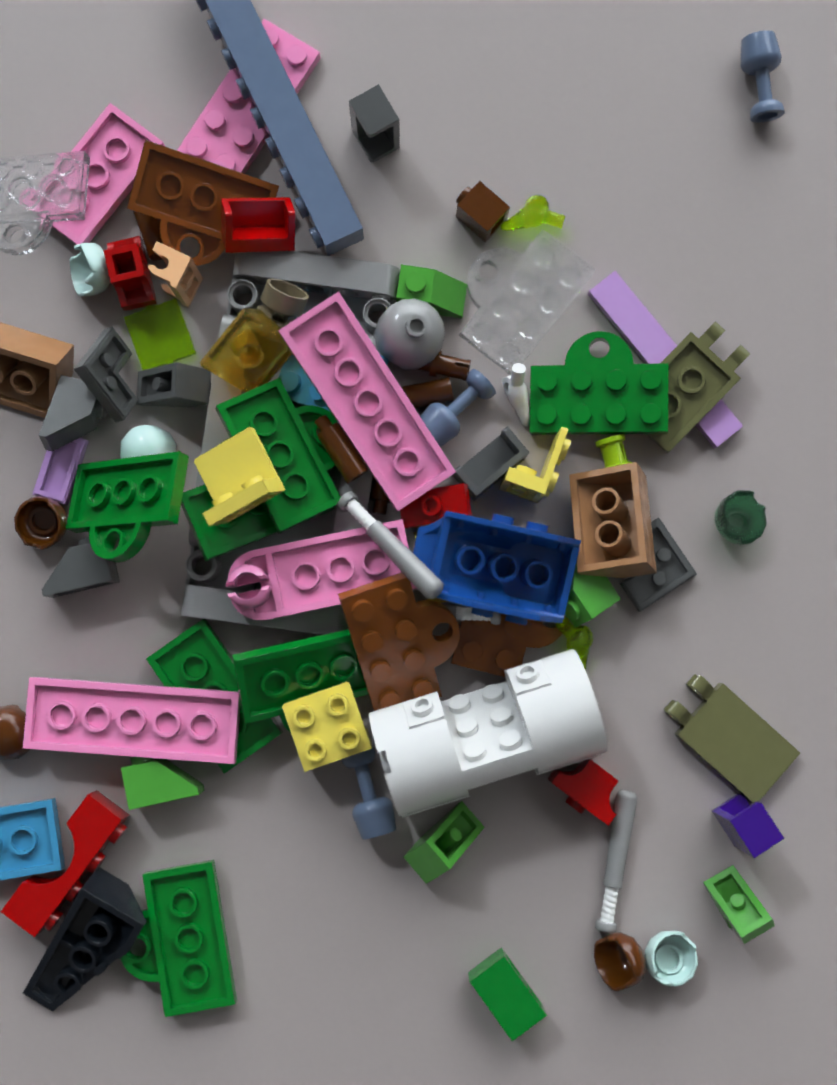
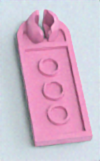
(309, 572)

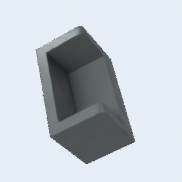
(375, 123)
(491, 463)

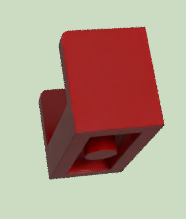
(258, 224)

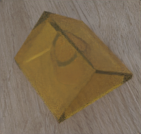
(248, 351)

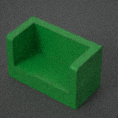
(506, 994)

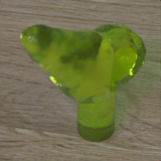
(533, 215)
(577, 638)

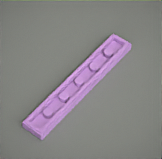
(653, 346)

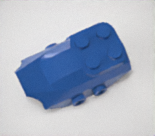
(500, 566)

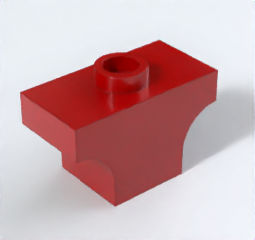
(130, 273)
(434, 504)
(587, 788)

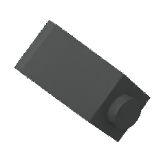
(174, 386)
(71, 414)
(80, 571)

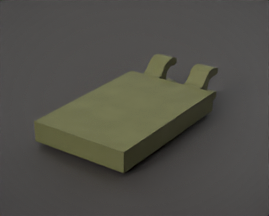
(696, 383)
(733, 739)

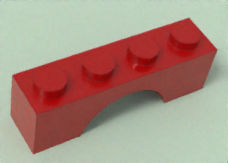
(39, 899)

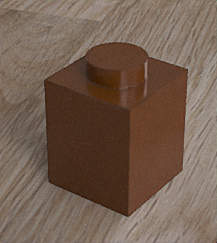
(481, 210)

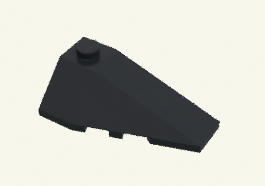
(91, 937)

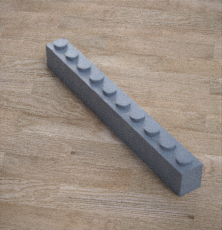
(286, 123)

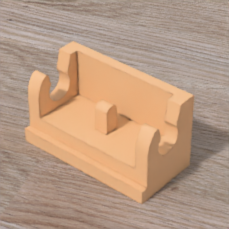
(179, 274)

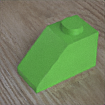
(434, 287)
(589, 597)
(157, 781)
(444, 843)

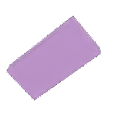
(59, 471)

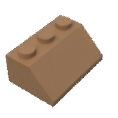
(31, 368)
(613, 522)

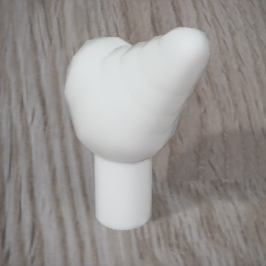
(517, 392)

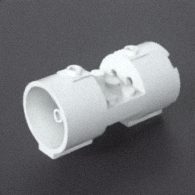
(531, 721)

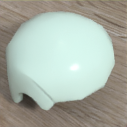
(89, 270)
(146, 441)
(671, 958)

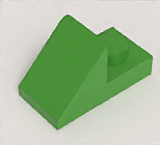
(738, 904)

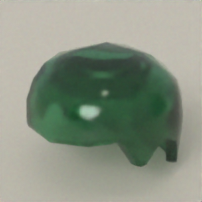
(740, 518)

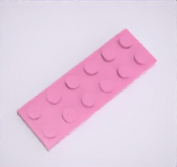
(226, 127)
(367, 401)
(132, 720)

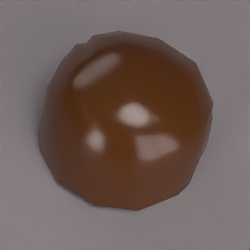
(40, 522)
(12, 732)
(619, 961)

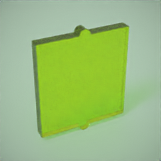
(160, 335)

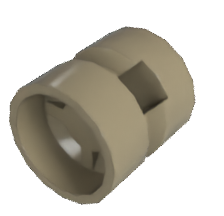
(282, 301)

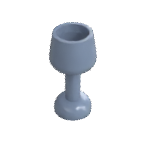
(758, 58)
(443, 420)
(375, 814)

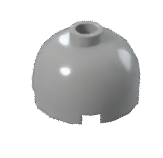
(410, 333)

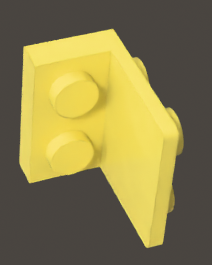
(237, 476)
(523, 480)
(326, 726)

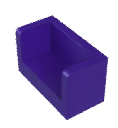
(748, 825)

